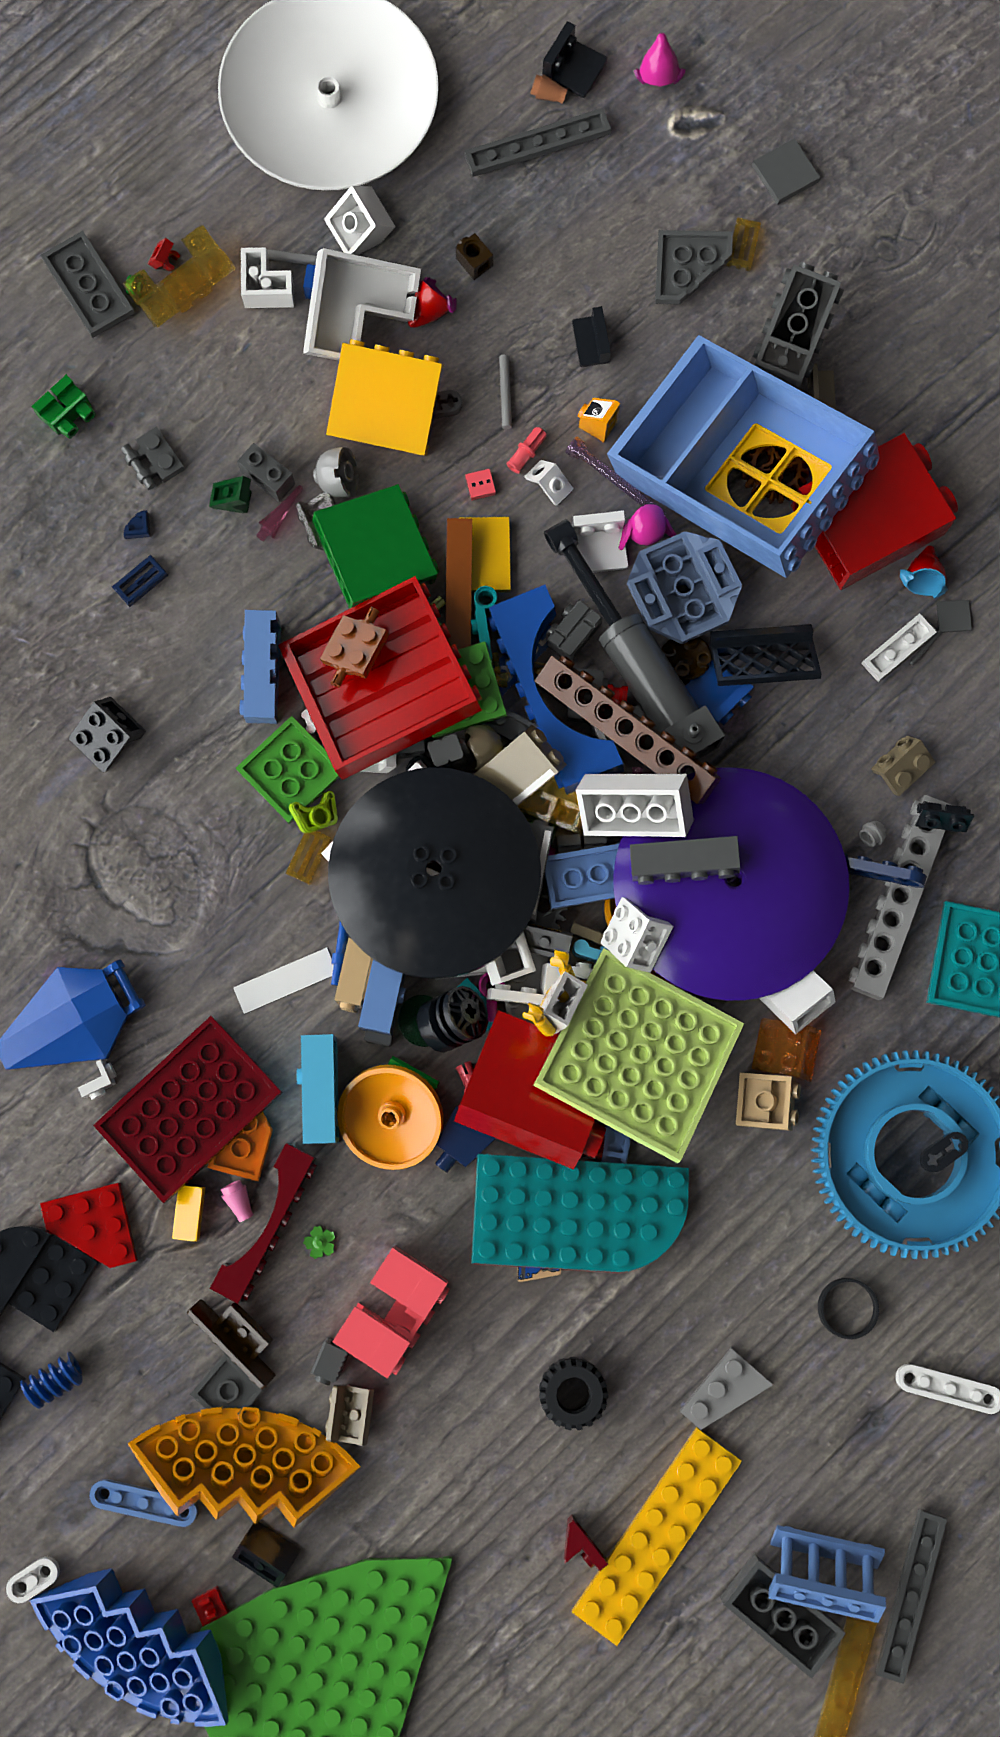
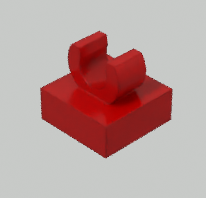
(161, 253)
(210, 1606)

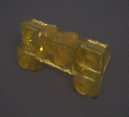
(185, 283)

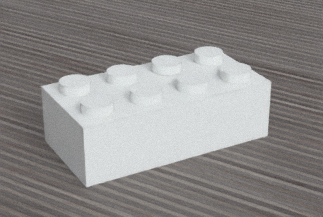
(635, 805)

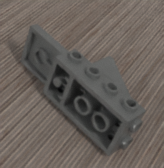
(797, 323)

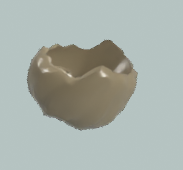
(483, 745)

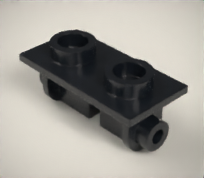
(952, 818)

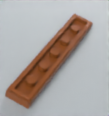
(459, 581)

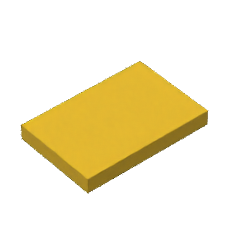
(490, 553)

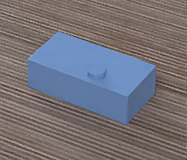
(382, 999)

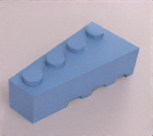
(261, 666)

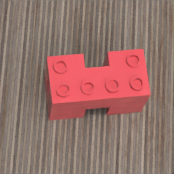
(383, 1341)

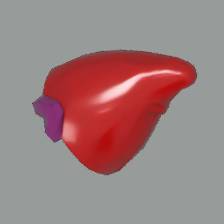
(431, 303)

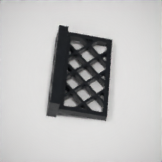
(764, 642)

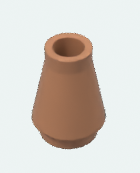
(547, 89)

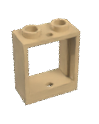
(353, 978)

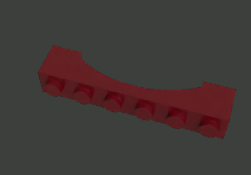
(235, 1279)

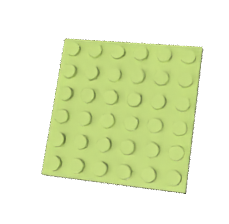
(640, 1056)

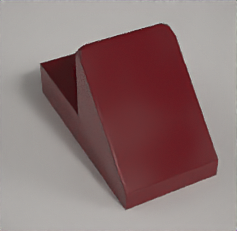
(579, 1540)

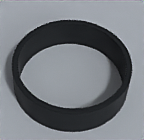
(875, 1315)

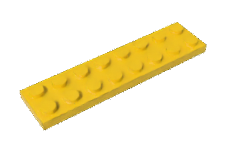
(656, 1536)

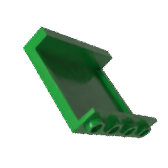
(374, 544)

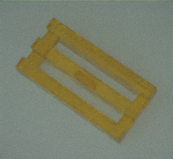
(740, 262)
(299, 876)

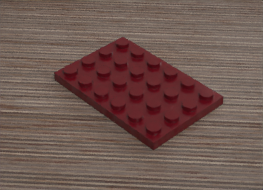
(187, 1109)

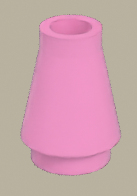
(237, 1199)

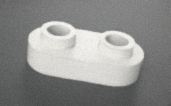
(33, 1578)

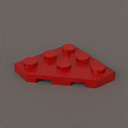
(94, 1224)

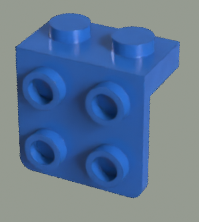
(718, 699)

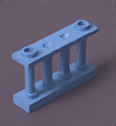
(822, 1596)

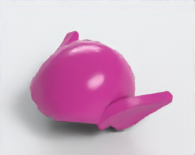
(646, 526)

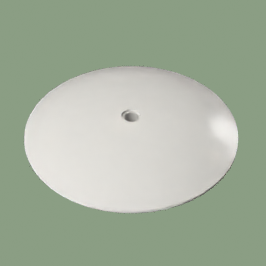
(297, 52)

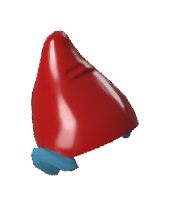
(925, 575)

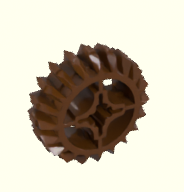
(797, 466)

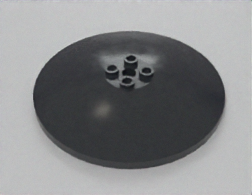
(446, 920)

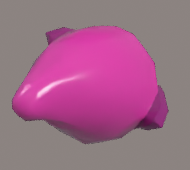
(660, 64)

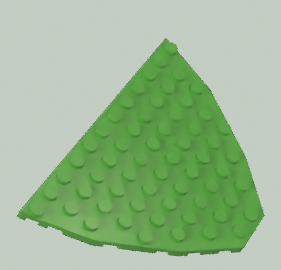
(329, 1650)

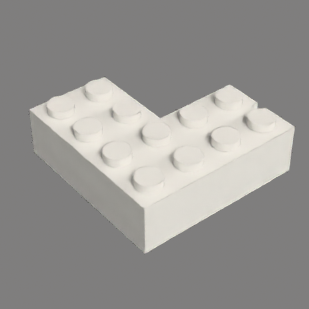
(346, 290)

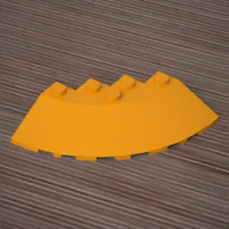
(243, 1459)

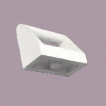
(497, 970)

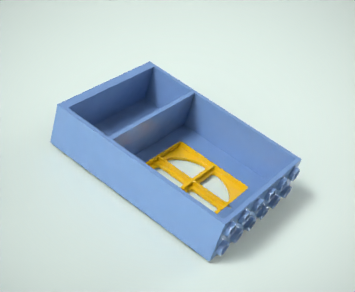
(703, 424)

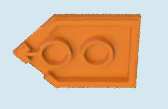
(246, 1152)

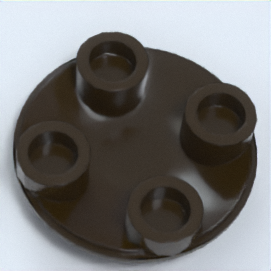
(688, 659)

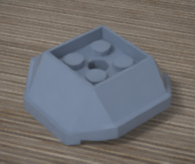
(687, 561)

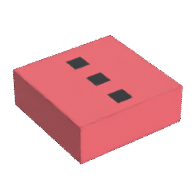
(480, 484)

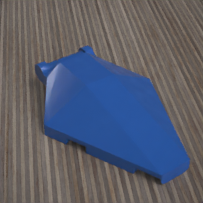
(70, 1019)

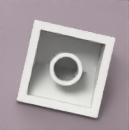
(359, 220)

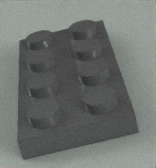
(87, 284)

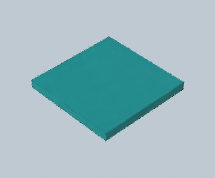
(967, 960)

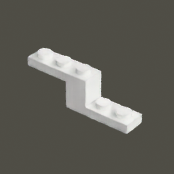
(548, 977)

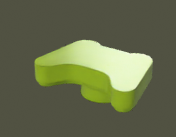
(317, 816)

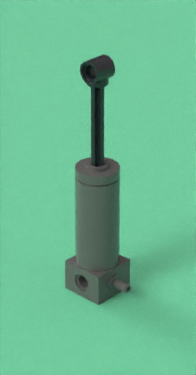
(642, 660)

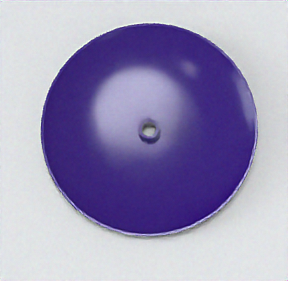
(780, 916)

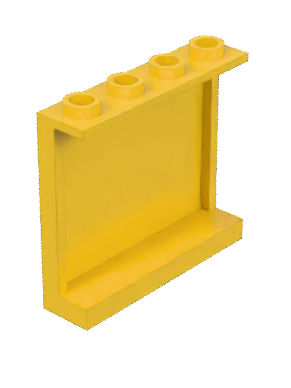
(384, 397)

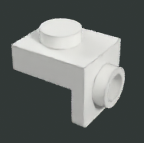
(96, 1087)

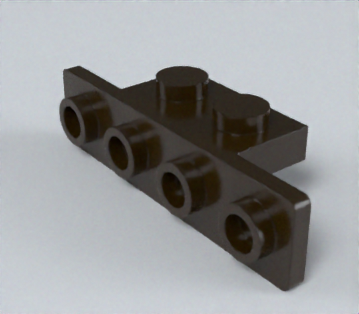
(238, 1337)

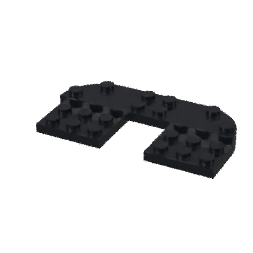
(40, 1279)

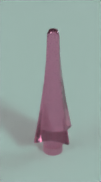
(272, 522)

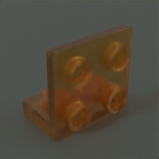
(784, 1052)

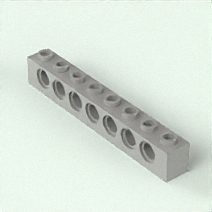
(876, 985)

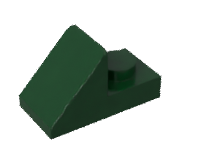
(231, 495)

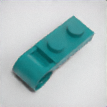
(479, 624)

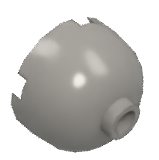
(336, 473)

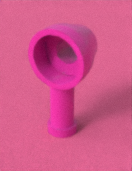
(491, 1004)

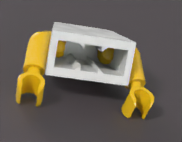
(560, 999)

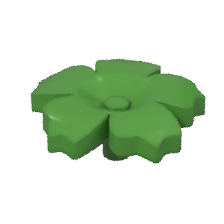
(320, 1242)

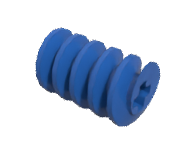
(54, 1382)

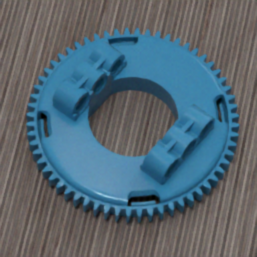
(867, 1198)

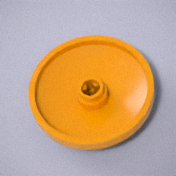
(386, 1138)

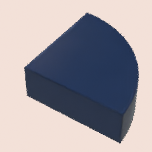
(138, 526)

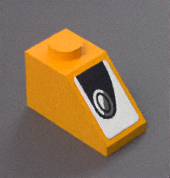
(599, 417)

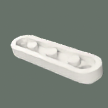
(948, 1388)

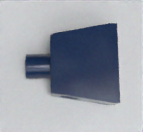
(460, 1144)

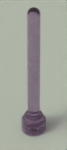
(579, 450)

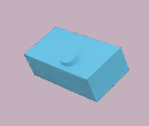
(319, 1088)

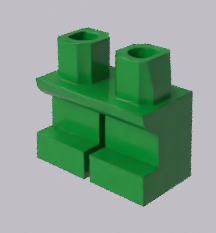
(74, 404)

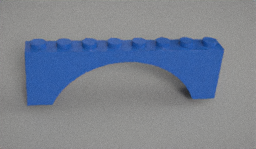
(520, 627)

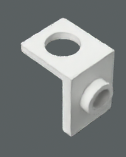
(551, 481)

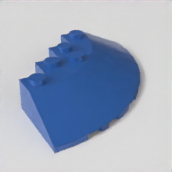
(134, 1650)

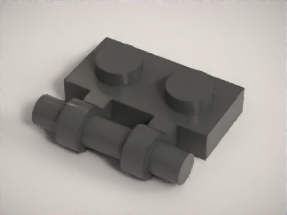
(159, 454)

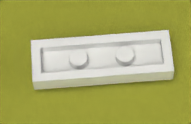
(898, 647)

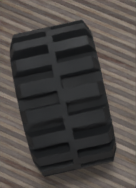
(590, 1410)

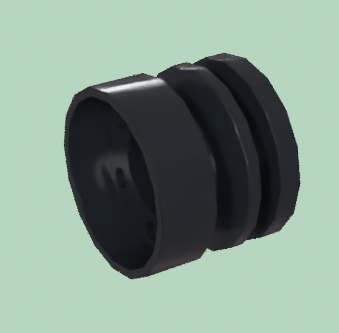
(452, 1019)

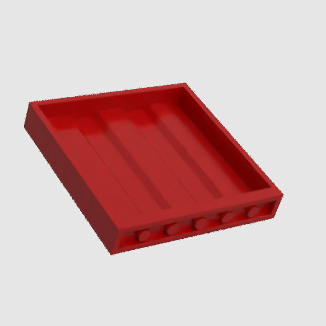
(407, 694)

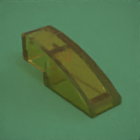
(553, 810)

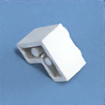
(264, 287)

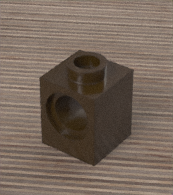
(474, 265)

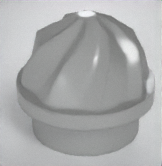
(873, 833)

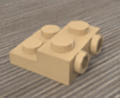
(767, 1101)

